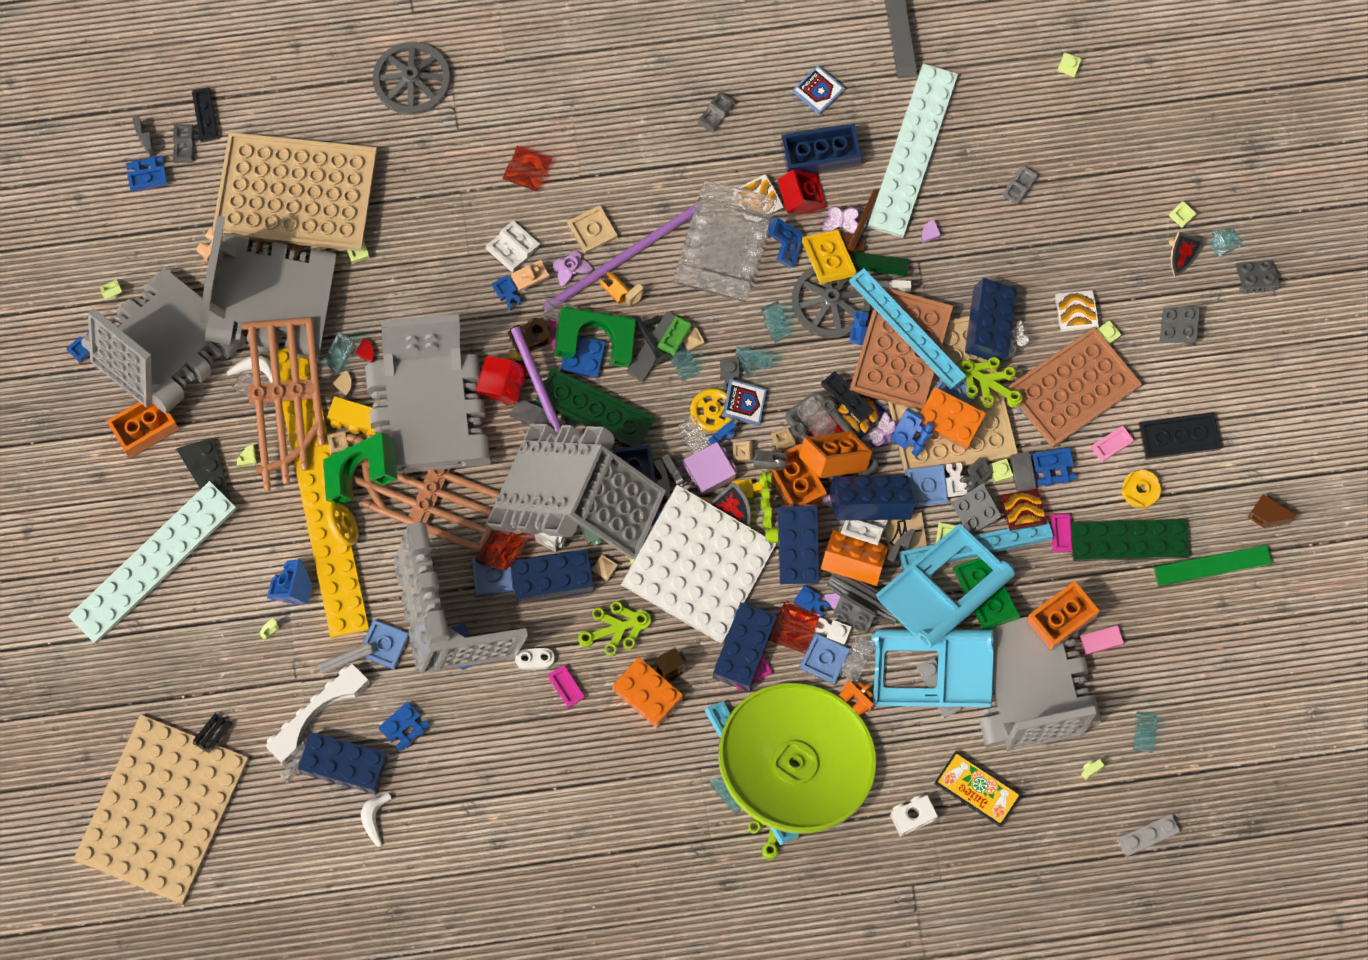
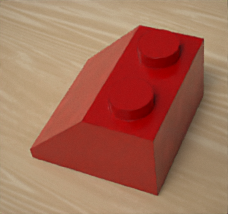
(801, 192)
(501, 380)

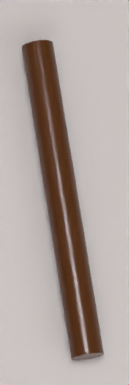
(863, 220)

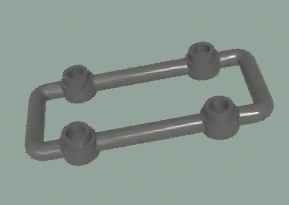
(799, 429)

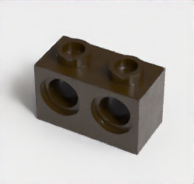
(533, 341)
(671, 664)

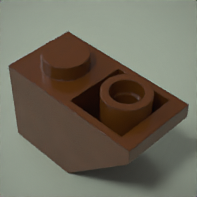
(1270, 514)

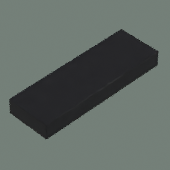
(205, 115)
(848, 399)

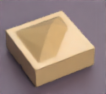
(634, 295)
(693, 340)
(783, 438)
(337, 442)
(742, 451)
(604, 568)

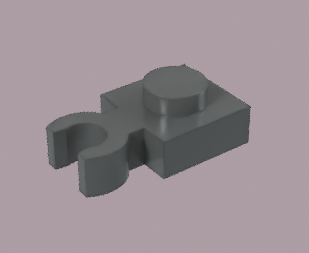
(728, 370)
(671, 466)
(978, 473)

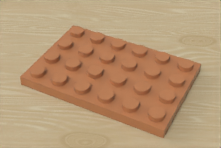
(888, 365)
(1074, 387)

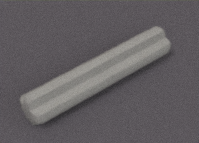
(345, 658)

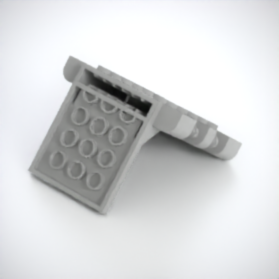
(262, 288)
(156, 342)
(426, 396)
(576, 482)
(434, 643)
(1035, 690)

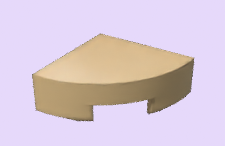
(343, 383)

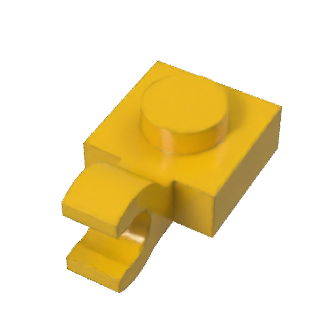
(748, 488)

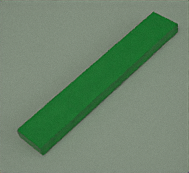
(1212, 566)

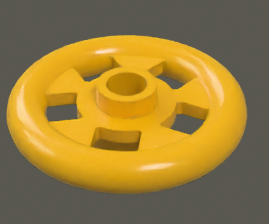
(698, 402)
(342, 524)

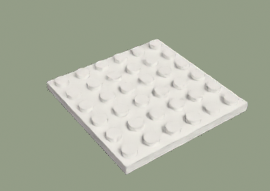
(698, 564)

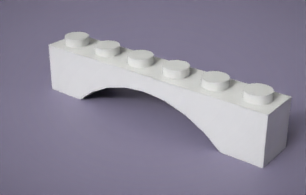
(345, 686)

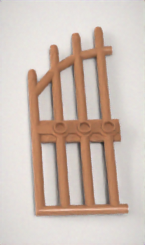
(284, 391)
(426, 499)

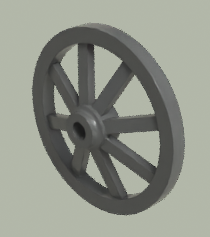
(413, 80)
(827, 303)

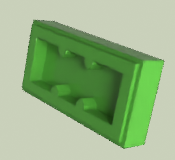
(675, 335)

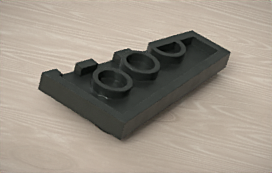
(204, 464)

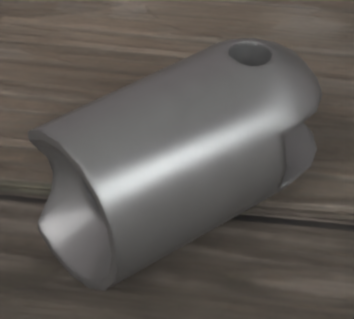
(770, 460)

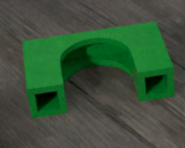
(618, 329)
(341, 466)

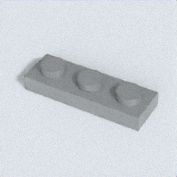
(929, 675)
(1148, 835)

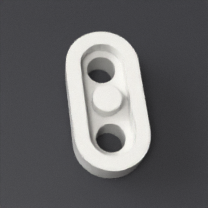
(535, 660)

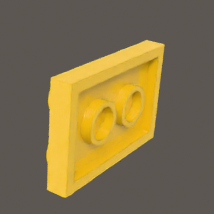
(829, 256)

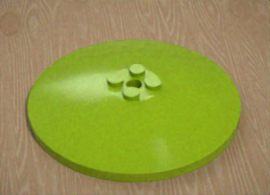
(803, 726)

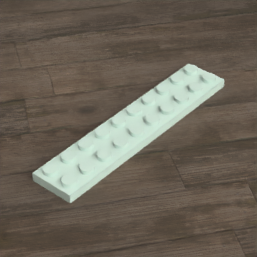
(912, 150)
(152, 562)

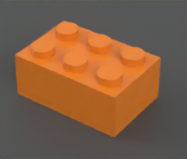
(952, 418)
(141, 427)
(835, 454)
(797, 481)
(854, 558)
(1062, 615)
(647, 692)

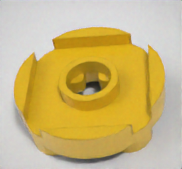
(1131, 494)

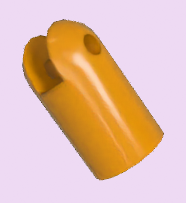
(617, 289)

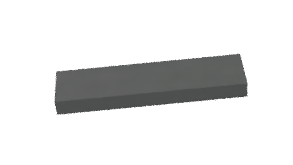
(644, 360)

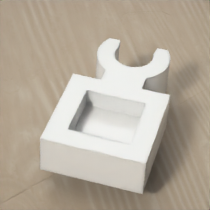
(903, 286)
(953, 483)
(836, 631)

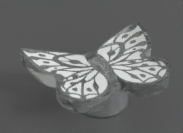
(1019, 340)

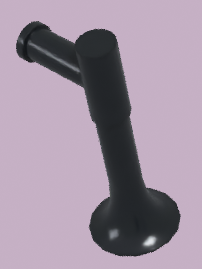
(660, 356)

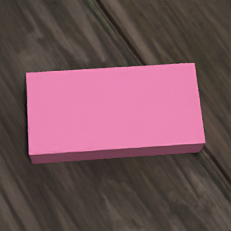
(1112, 444)
(1101, 640)

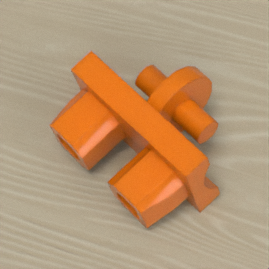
(863, 703)

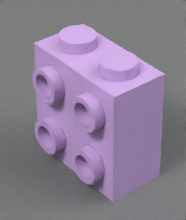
(710, 469)

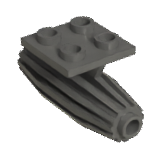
(858, 603)

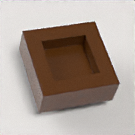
(859, 247)

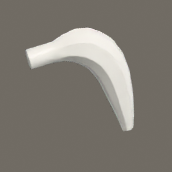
(245, 364)
(368, 816)

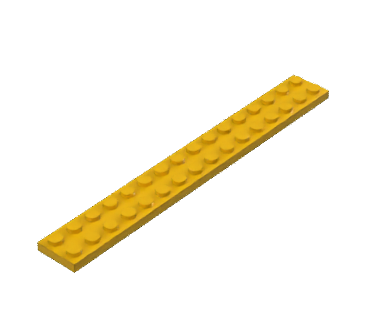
(332, 559)

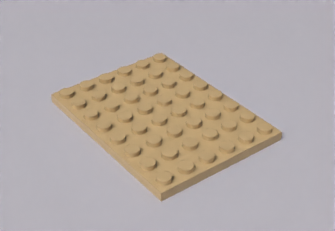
(295, 191)
(994, 438)
(160, 810)

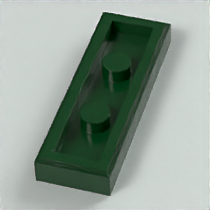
(880, 263)

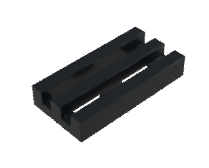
(220, 721)

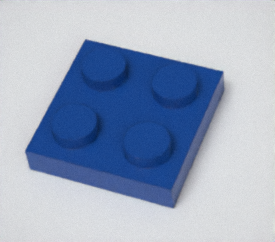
(586, 359)

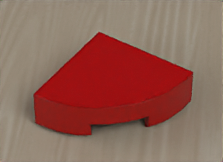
(365, 351)

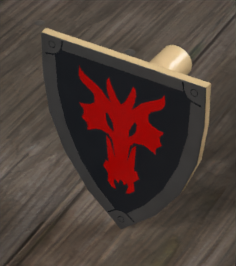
(1183, 252)
(734, 503)

